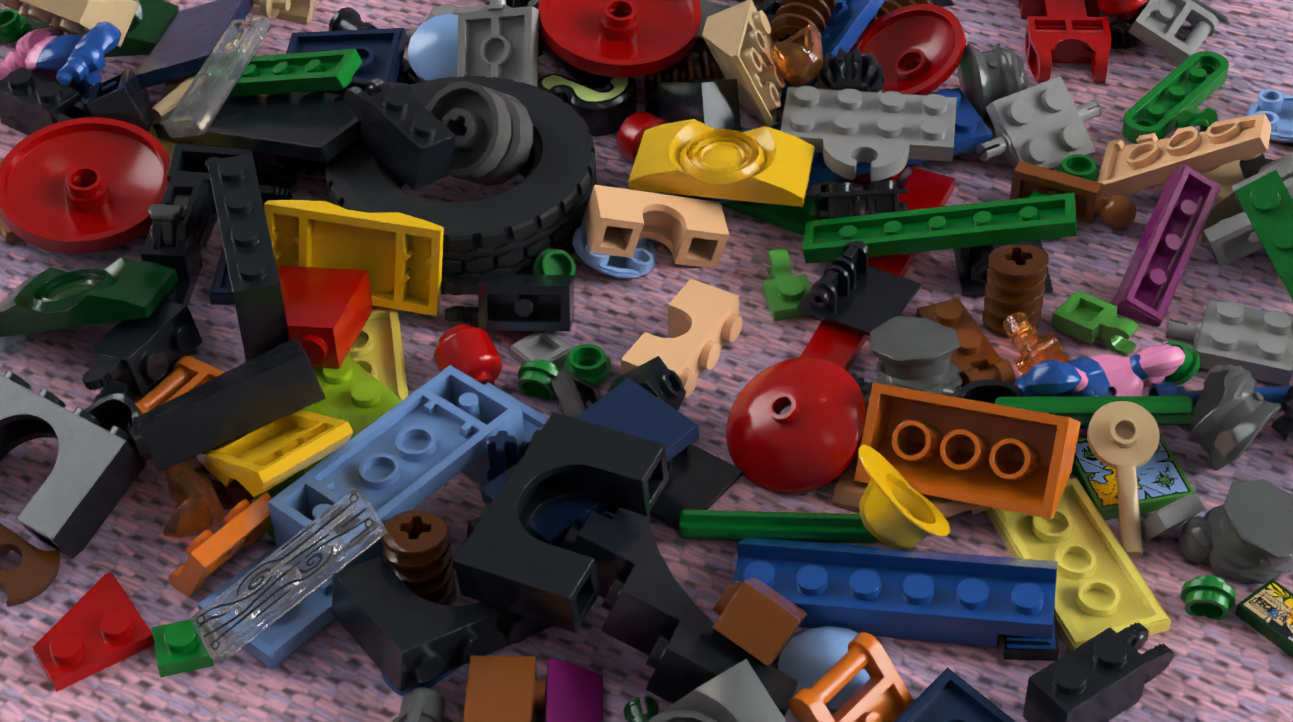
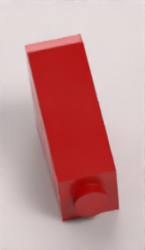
(325, 310)

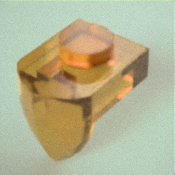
(799, 56)
(196, 502)

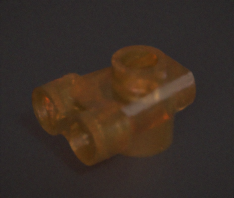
(1030, 344)

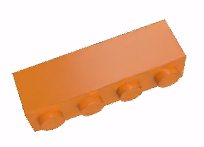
(972, 449)

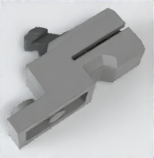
(1235, 236)

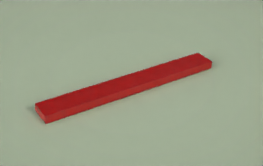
(843, 344)

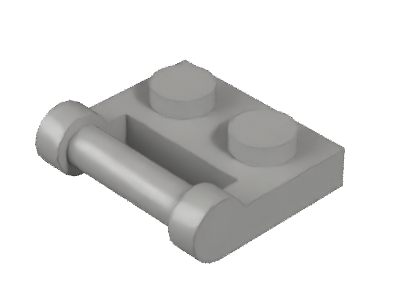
(1162, 20)

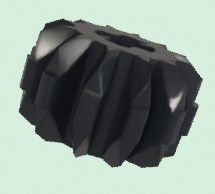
(850, 72)

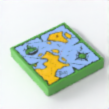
(1158, 480)

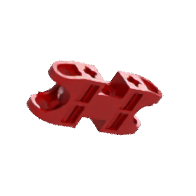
(1065, 34)

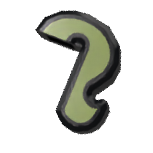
(600, 110)

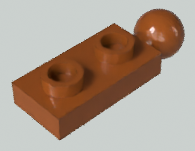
(1116, 211)

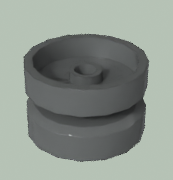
(489, 129)

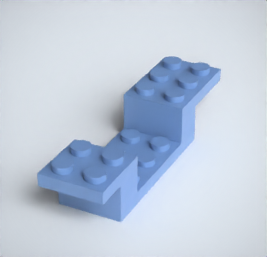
(397, 467)

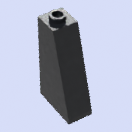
(229, 406)

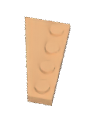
(1154, 160)

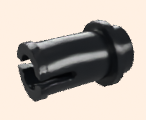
(1120, 33)

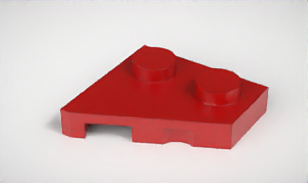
(93, 635)

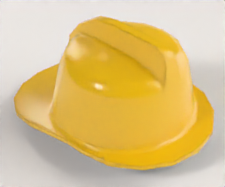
(893, 508)

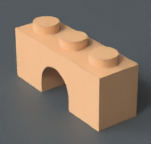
(687, 226)
(700, 324)

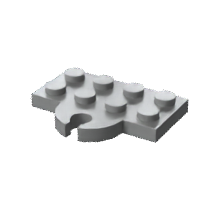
(871, 128)

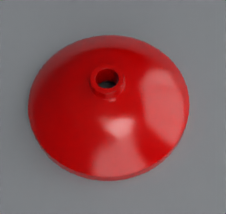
(915, 47)
(808, 442)

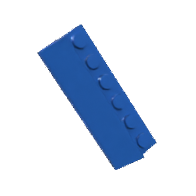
(906, 590)

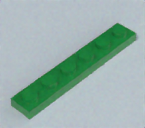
(944, 227)

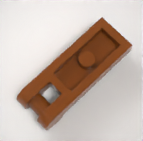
(975, 349)

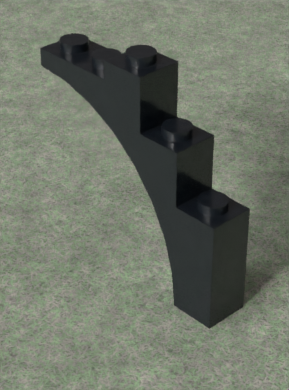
(657, 614)

